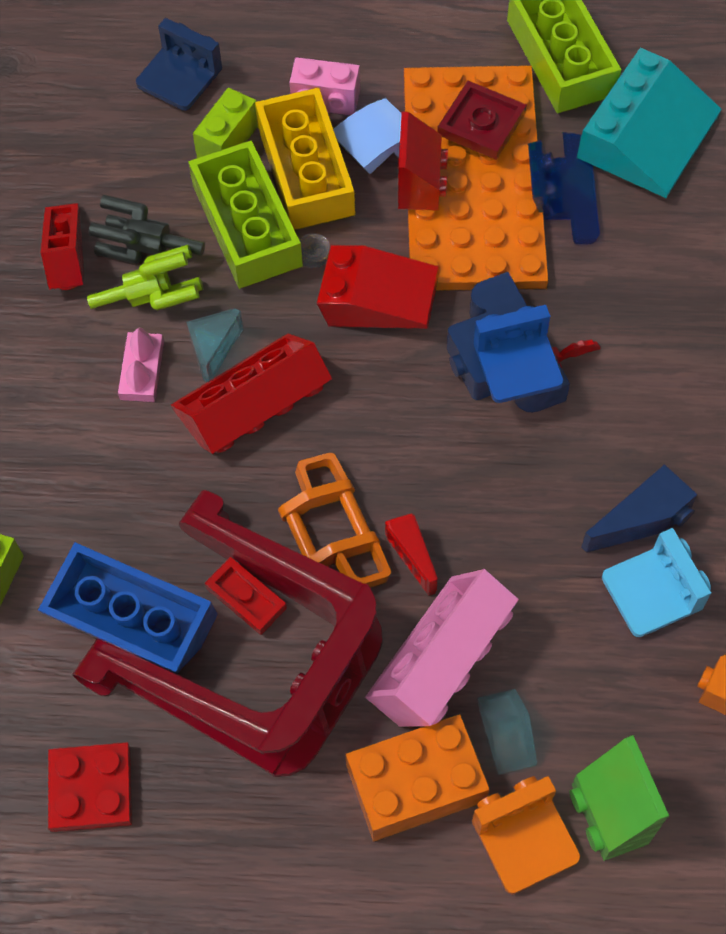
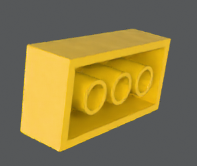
(305, 158)

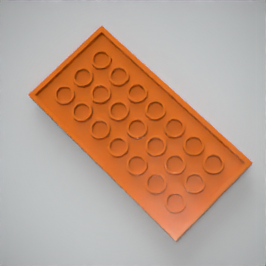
(489, 209)

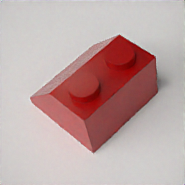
(420, 165)

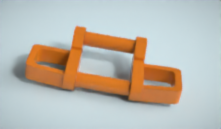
(338, 551)

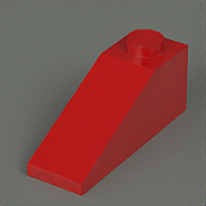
(62, 247)

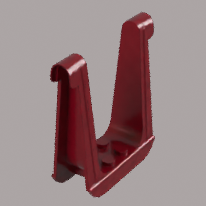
(293, 734)

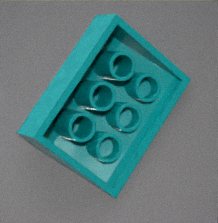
(649, 124)

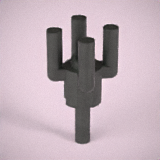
(138, 233)

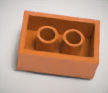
(416, 777)

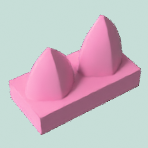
(141, 366)

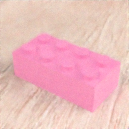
(443, 649)

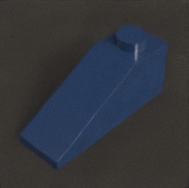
(645, 512)

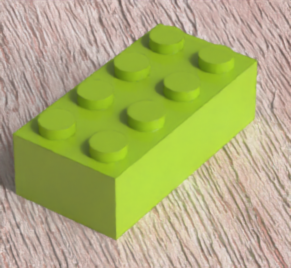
(564, 50)
(246, 214)

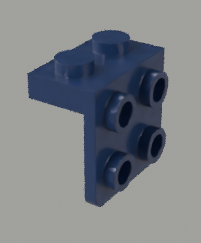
(182, 66)

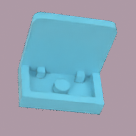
(658, 585)

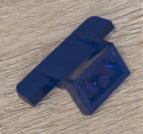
(565, 188)

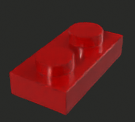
(245, 596)

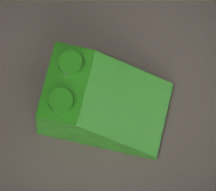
(619, 801)

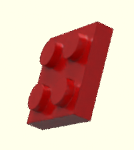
(89, 787)

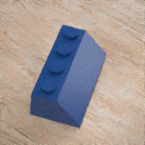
(129, 608)

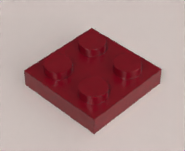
(482, 119)

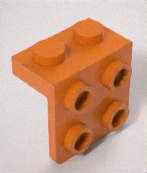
(525, 834)

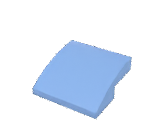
(371, 134)

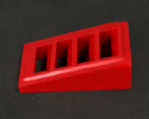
(408, 542)

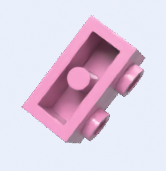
(337, 83)

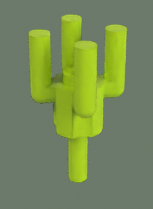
(153, 283)

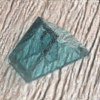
(213, 339)
(508, 731)

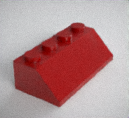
(252, 392)

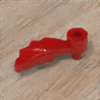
(575, 349)

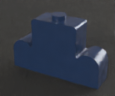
(489, 297)

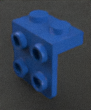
(517, 354)

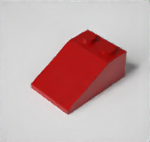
(376, 289)

